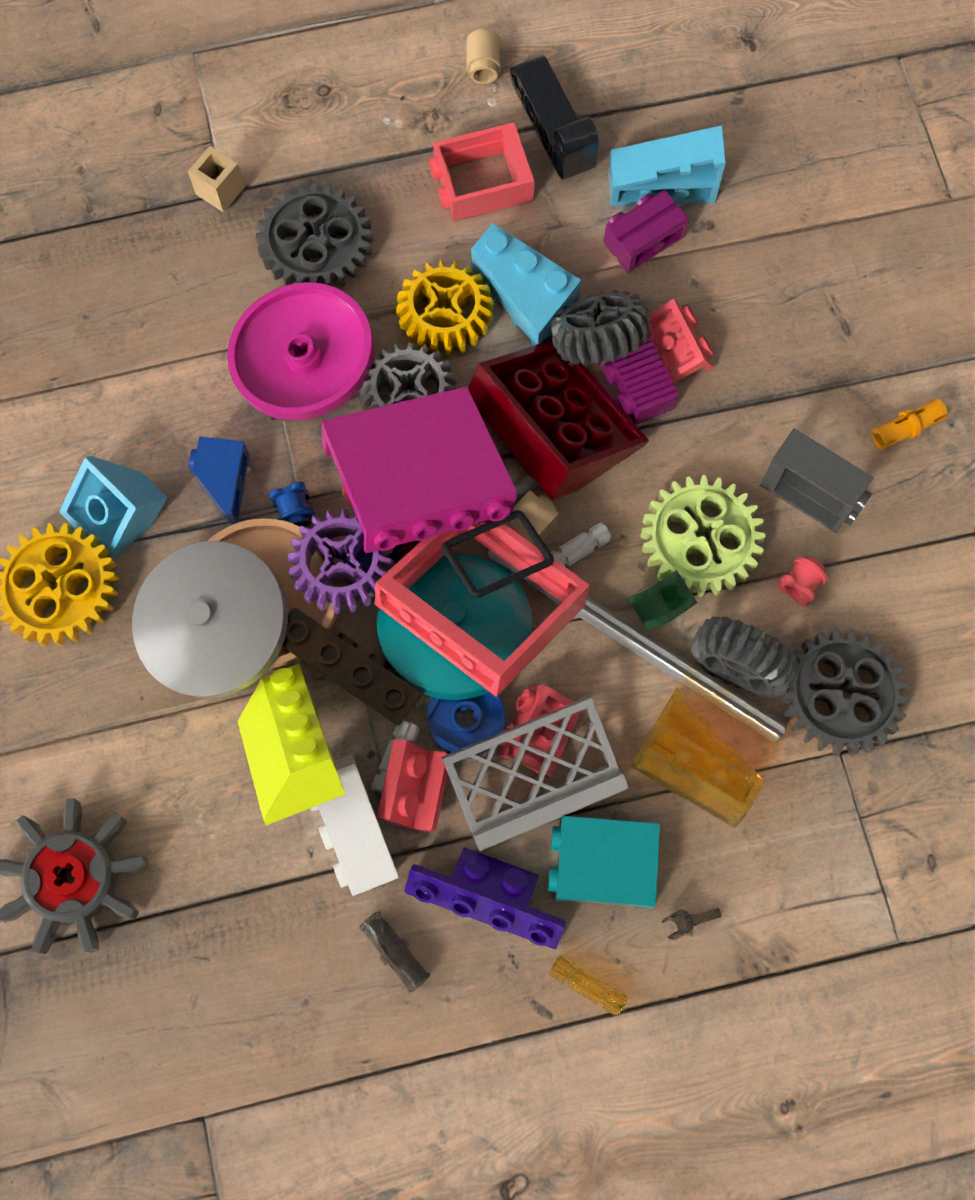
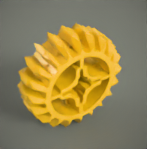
(444, 326)

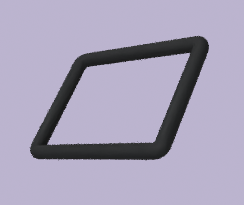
(549, 559)

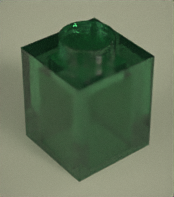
(662, 600)

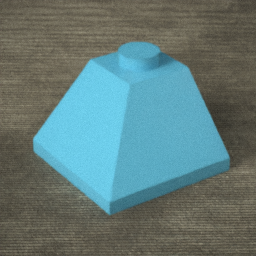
(112, 503)

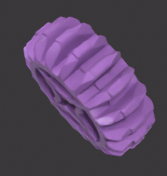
(322, 586)

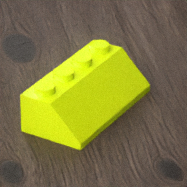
(287, 747)

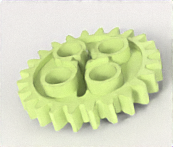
(732, 522)

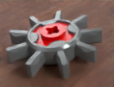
(47, 888)

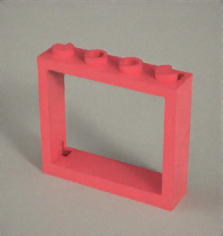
(450, 640)

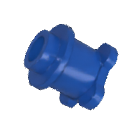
(293, 504)

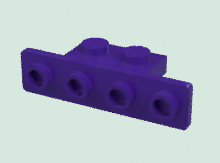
(488, 893)

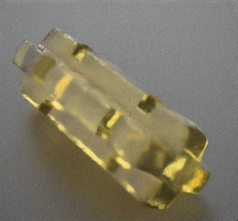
(588, 985)

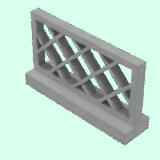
(549, 804)

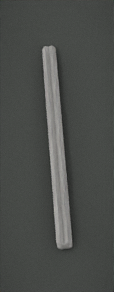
(671, 664)

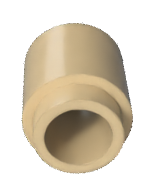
(483, 56)

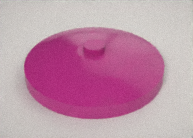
(301, 351)

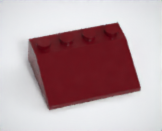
(554, 417)

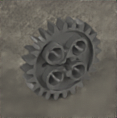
(314, 236)
(842, 726)

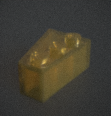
(697, 764)

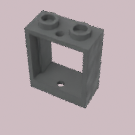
(817, 481)

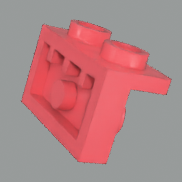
(678, 341)
(532, 704)
(413, 787)

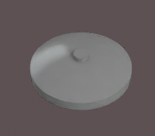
(210, 619)

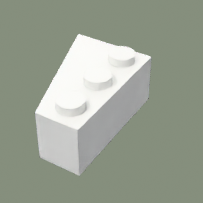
(355, 834)

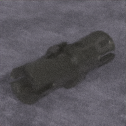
(394, 951)

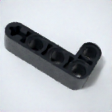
(567, 141)

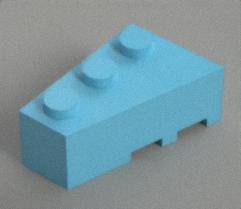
(682, 164)
(523, 282)

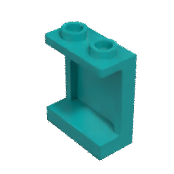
(605, 862)

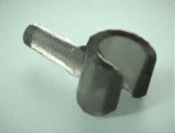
(686, 921)

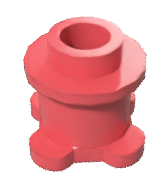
(803, 580)

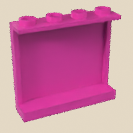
(419, 468)

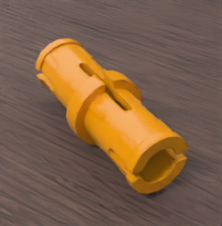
(909, 423)

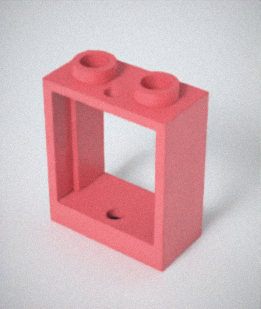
(477, 146)

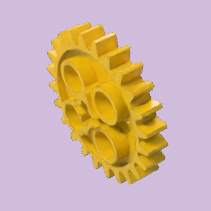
(38, 559)

